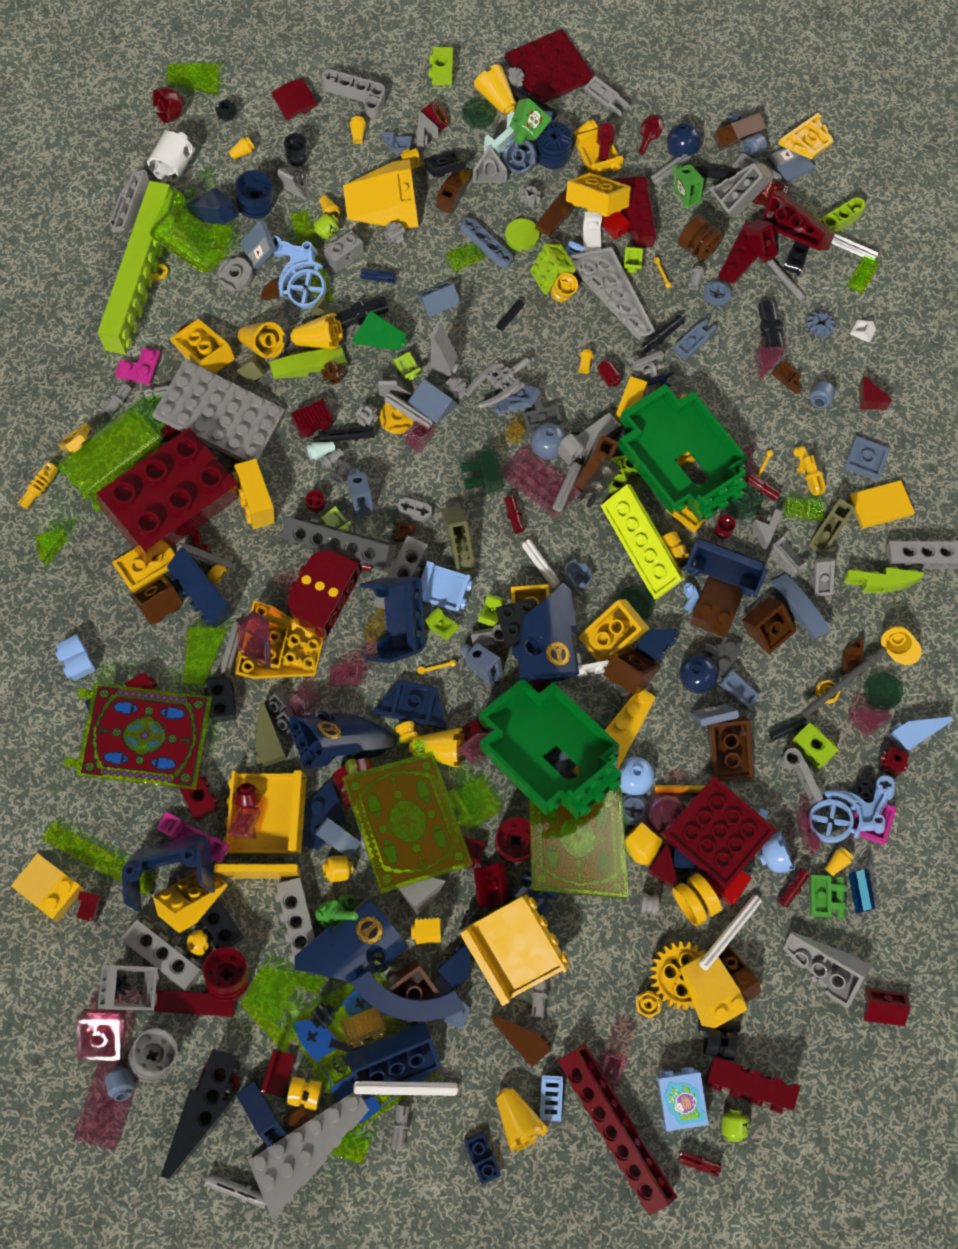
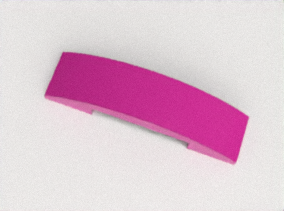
(178, 829)

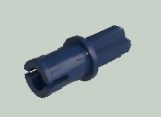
(377, 275)

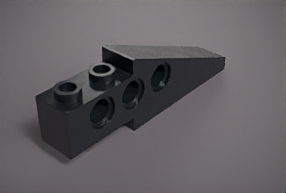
(191, 1127)

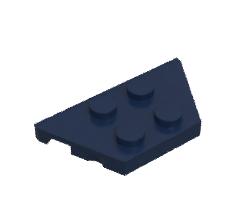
(412, 703)
(322, 805)

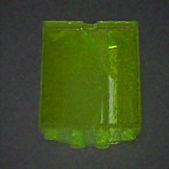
(109, 454)

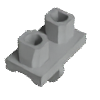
(648, 364)

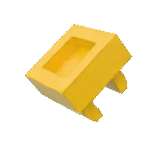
(414, 157)

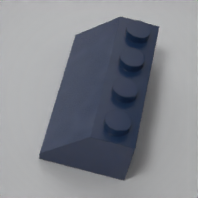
(198, 588)
(396, 1057)

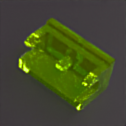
(352, 1148)

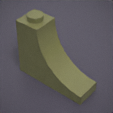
(459, 539)

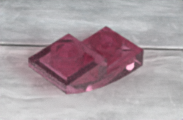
(809, 839)

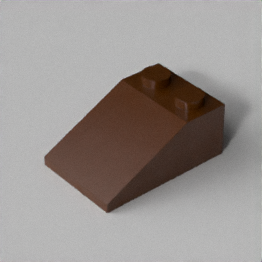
(717, 607)
(731, 749)

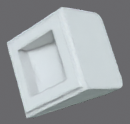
(863, 330)

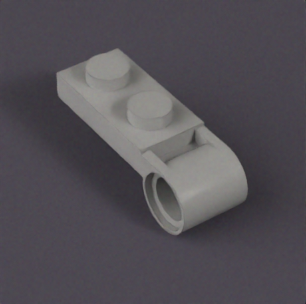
(804, 773)

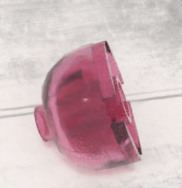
(664, 812)

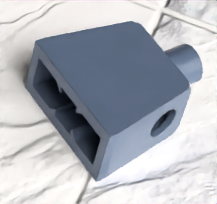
(359, 488)
(482, 662)

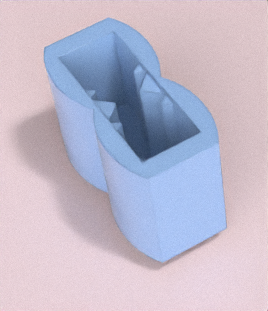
(74, 657)

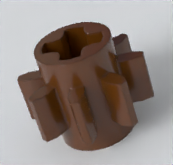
(332, 372)

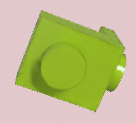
(633, 259)
(406, 366)
(335, 519)
(488, 614)
(441, 624)

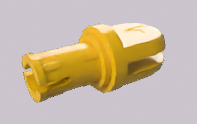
(814, 477)

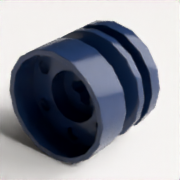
(554, 145)
(254, 194)
(540, 897)

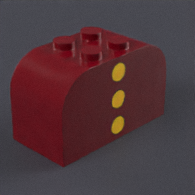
(322, 591)

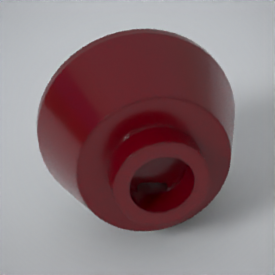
(247, 796)

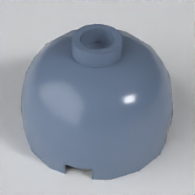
(520, 158)
(546, 440)

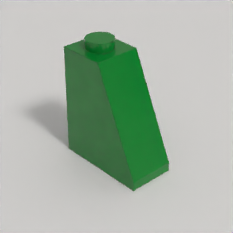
(380, 334)

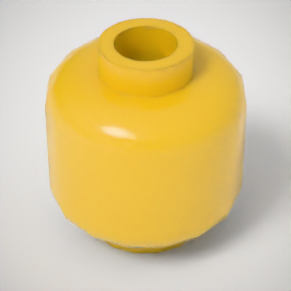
(337, 868)

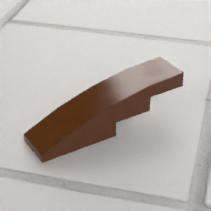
(555, 215)

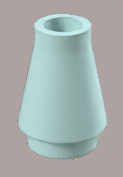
(318, 449)

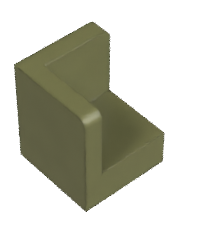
(321, 308)
(253, 369)

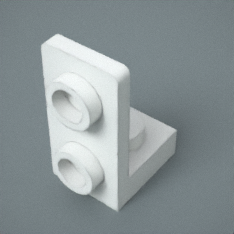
(592, 231)
(598, 667)

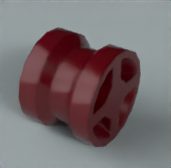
(315, 496)

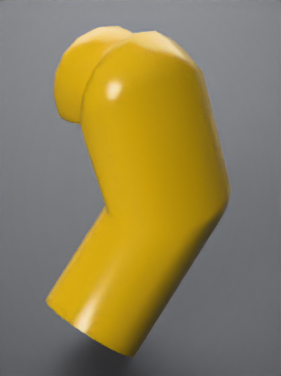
(800, 452)

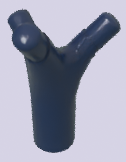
(661, 379)

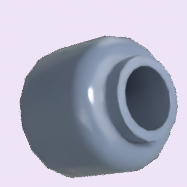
(754, 145)
(822, 394)
(119, 1083)

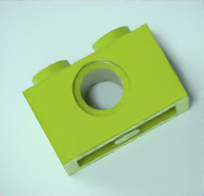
(441, 66)
(817, 757)

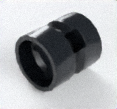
(296, 149)
(713, 1040)

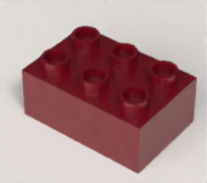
(167, 495)

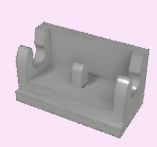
(787, 558)

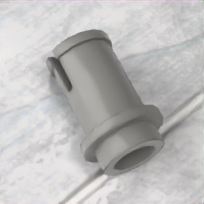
(697, 273)
(331, 459)

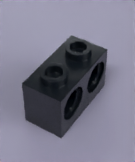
(224, 699)
(225, 924)

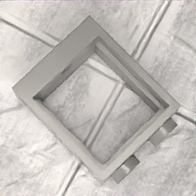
(108, 987)

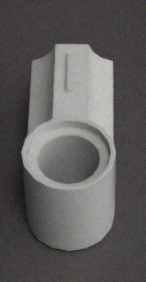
(487, 637)

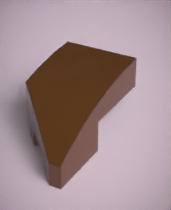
(788, 376)
(852, 656)

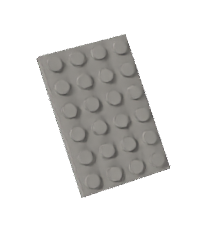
(218, 412)

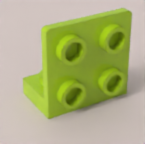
(549, 263)

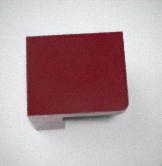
(89, 906)

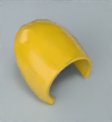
(642, 844)

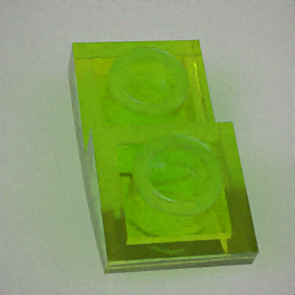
(863, 275)
(806, 510)

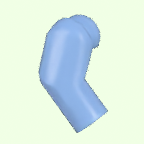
(691, 595)

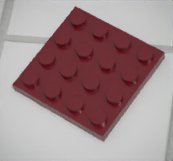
(550, 66)
(719, 833)

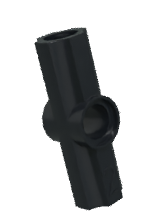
(360, 310)
(770, 324)

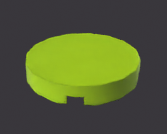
(521, 234)

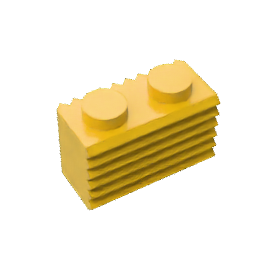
(426, 931)

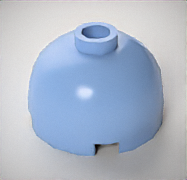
(636, 776)
(776, 854)

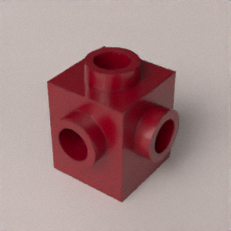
(888, 762)

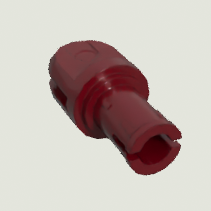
(605, 139)

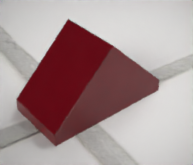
(872, 397)
(663, 868)

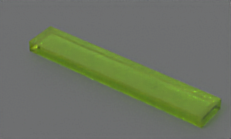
(303, 233)
(92, 855)

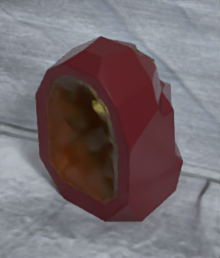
(436, 114)

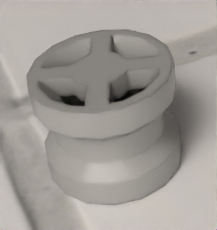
(649, 903)

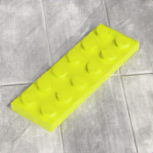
(642, 542)

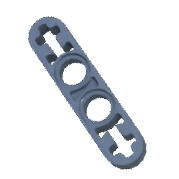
(500, 256)

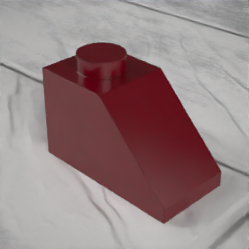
(762, 239)

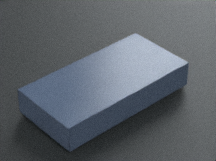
(739, 689)

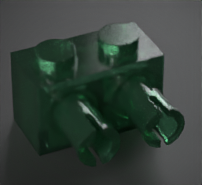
(489, 469)

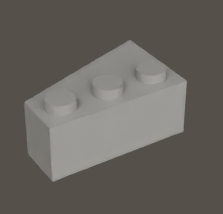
(742, 188)

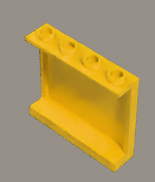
(281, 813)
(514, 948)

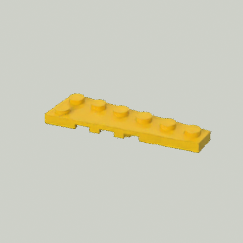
(628, 722)

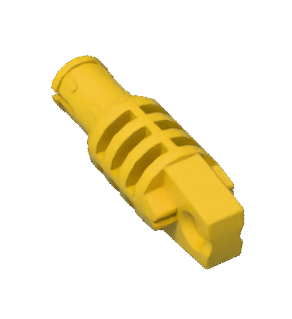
(38, 485)

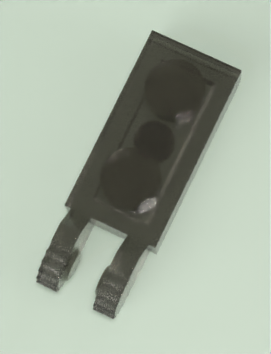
(600, 480)

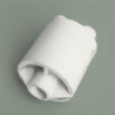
(170, 156)

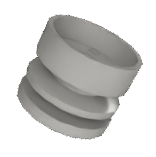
(156, 1044)

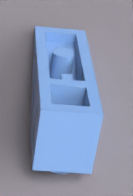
(915, 732)

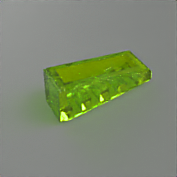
(463, 263)

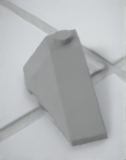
(443, 356)
(834, 969)

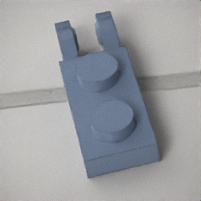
(694, 340)

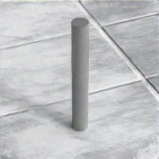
(787, 281)

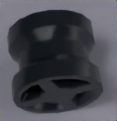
(867, 789)

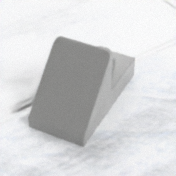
(426, 130)
(765, 530)
(823, 576)

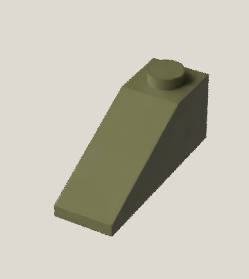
(832, 526)
(267, 743)

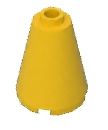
(496, 89)
(319, 333)
(262, 338)
(444, 746)
(518, 1120)

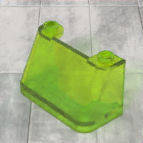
(188, 236)

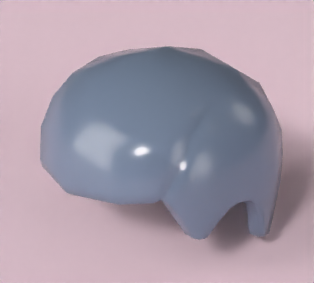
(577, 574)

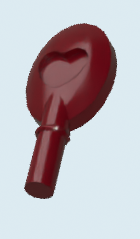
(650, 130)

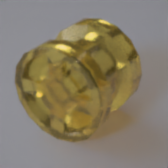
(515, 429)

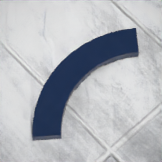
(404, 1007)

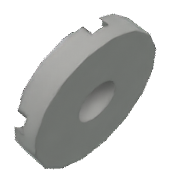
(239, 282)

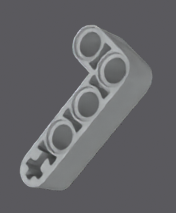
(356, 88)
(577, 448)

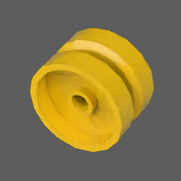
(697, 899)

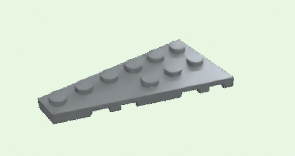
(607, 279)

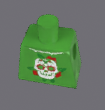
(528, 121)
(688, 184)

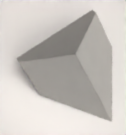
(489, 169)
(294, 181)
(391, 383)
(422, 893)

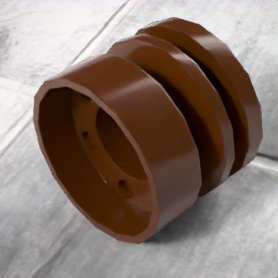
(700, 238)

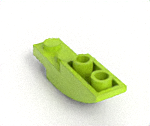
(889, 581)

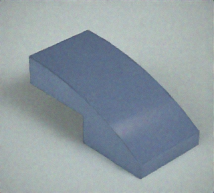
(338, 837)

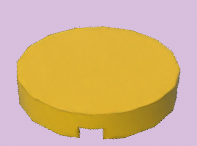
(394, 421)

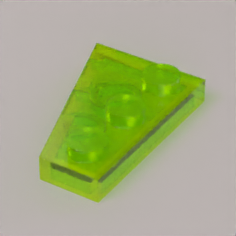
(195, 76)
(201, 652)

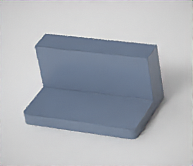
(439, 298)

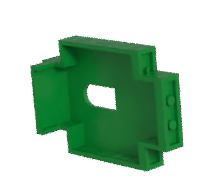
(667, 428)
(530, 725)

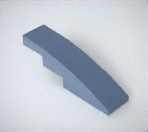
(801, 606)

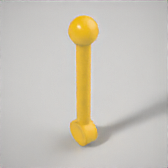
(667, 284)
(769, 453)
(421, 670)

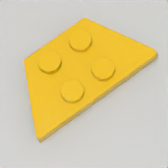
(808, 138)

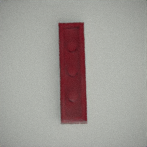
(192, 1003)

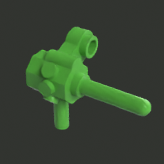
(334, 911)

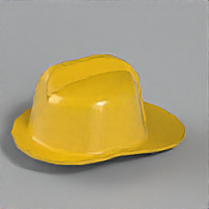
(901, 645)

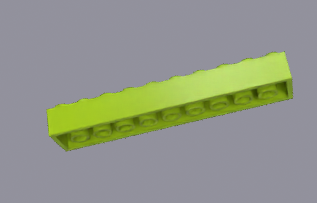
(134, 275)

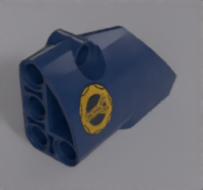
(548, 640)
(326, 736)
(352, 946)

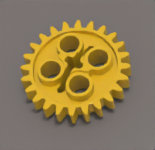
(667, 986)

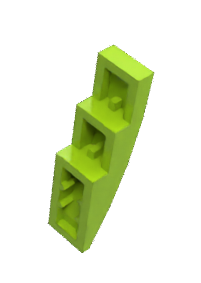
(304, 363)

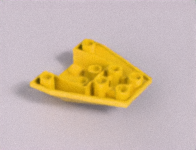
(383, 196)
(292, 648)

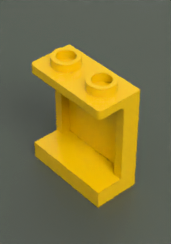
(589, 153)

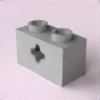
(343, 251)

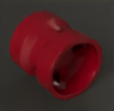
(725, 523)

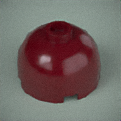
(168, 101)

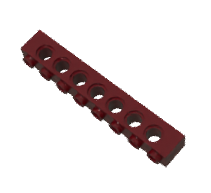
(199, 808)
(626, 1134)

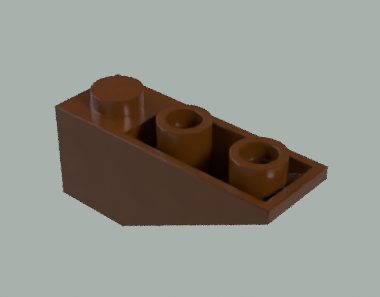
(452, 190)
(602, 448)
(740, 973)

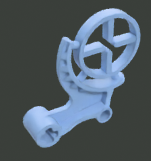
(300, 258)
(868, 813)

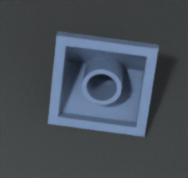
(432, 401)

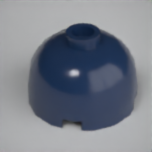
(683, 140)
(698, 674)

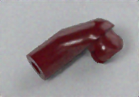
(197, 542)

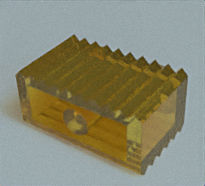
(363, 1026)

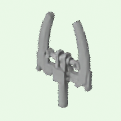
(504, 376)

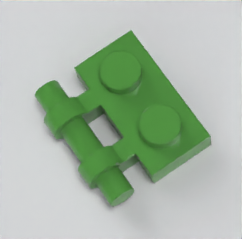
(821, 896)

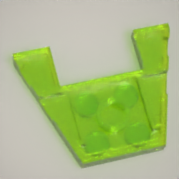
(270, 995)

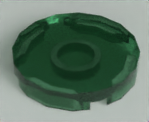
(478, 118)
(746, 508)
(640, 600)
(883, 691)

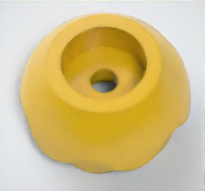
(216, 574)
(822, 687)
(197, 942)
(643, 1008)

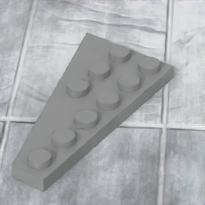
(299, 1155)

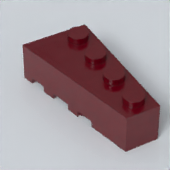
(639, 212)
(796, 222)
(752, 1085)

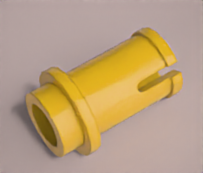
(586, 356)

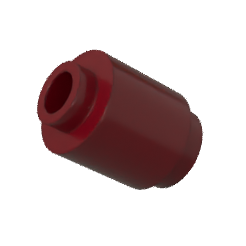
(609, 373)

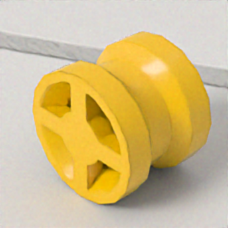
(406, 731)

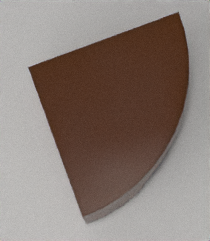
(270, 291)
(403, 530)
(298, 1118)

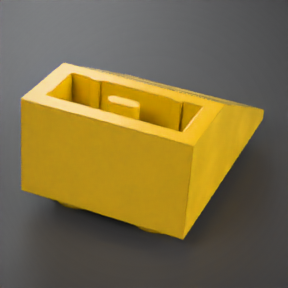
(186, 901)

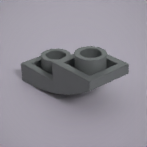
(281, 710)

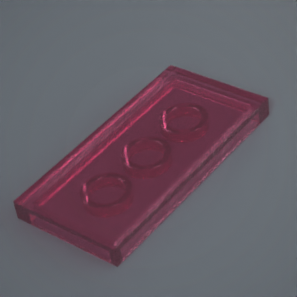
(536, 481)
(102, 1115)

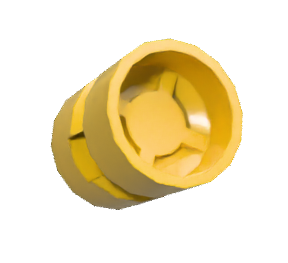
(564, 287)
(673, 543)
(297, 1090)

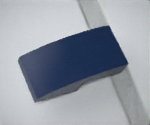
(482, 1158)

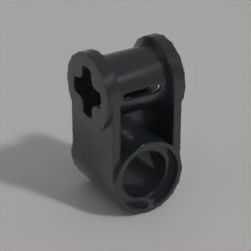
(796, 260)

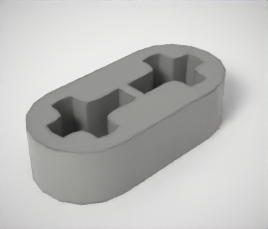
(413, 513)

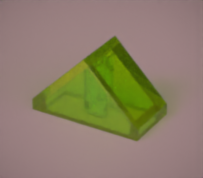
(50, 544)

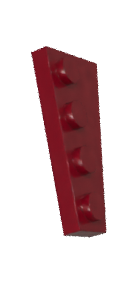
(739, 258)

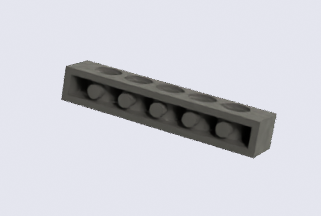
(293, 534)

